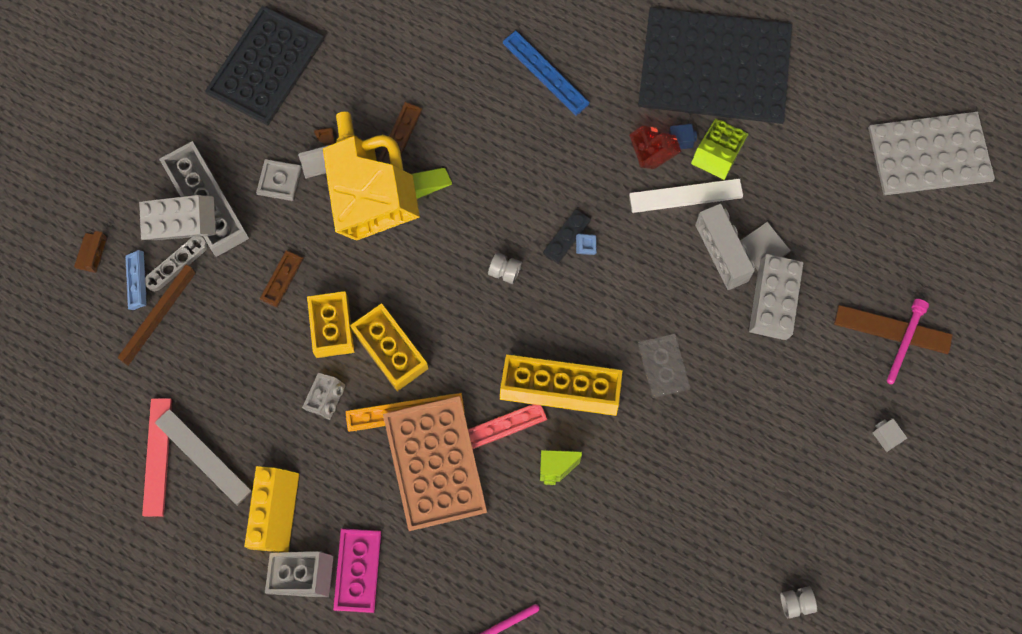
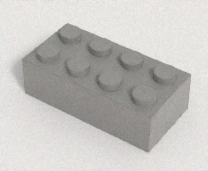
(177, 218)
(724, 246)
(776, 297)

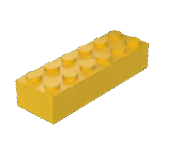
(561, 385)

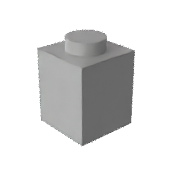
(889, 434)

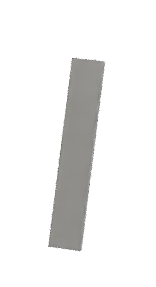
(203, 457)

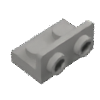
(324, 395)

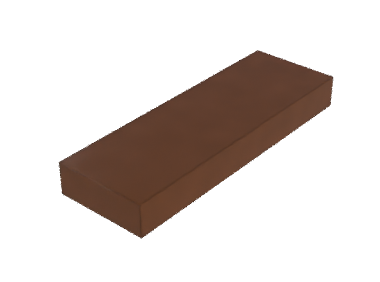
(281, 278)

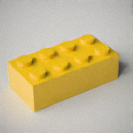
(389, 347)

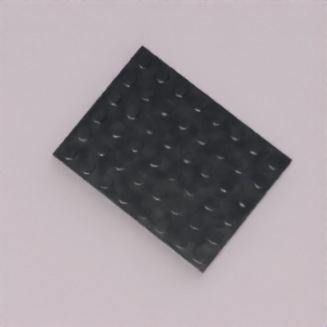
(715, 65)

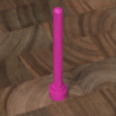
(919, 308)
(512, 620)

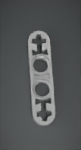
(174, 261)

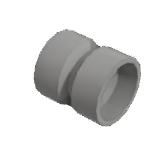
(503, 267)
(798, 602)

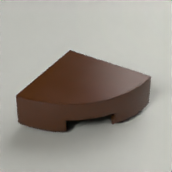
(325, 136)

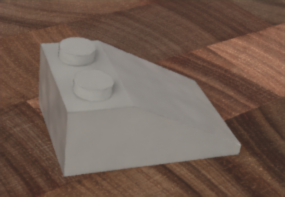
(299, 574)

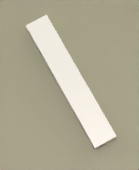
(685, 195)

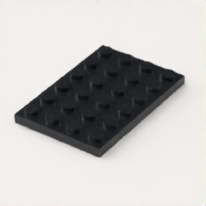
(264, 65)

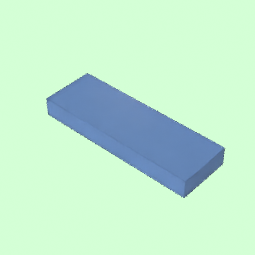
(135, 280)

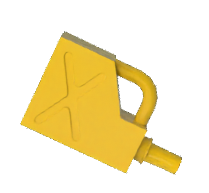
(366, 192)

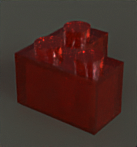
(653, 148)

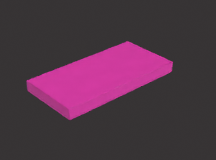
(357, 570)

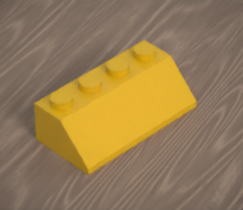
(272, 510)

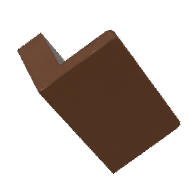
(91, 251)

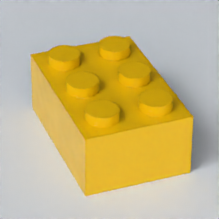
(330, 324)

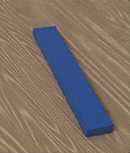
(546, 73)

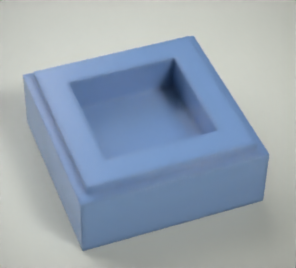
(585, 244)

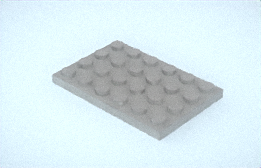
(931, 153)

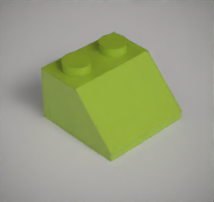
(557, 465)

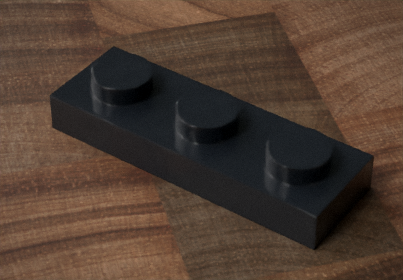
(566, 236)

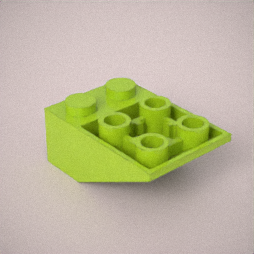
(719, 148)

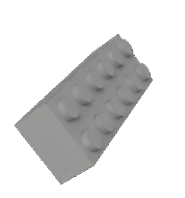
(194, 178)

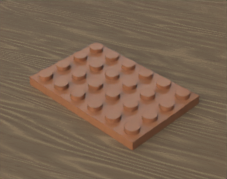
(434, 463)

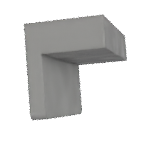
(313, 162)

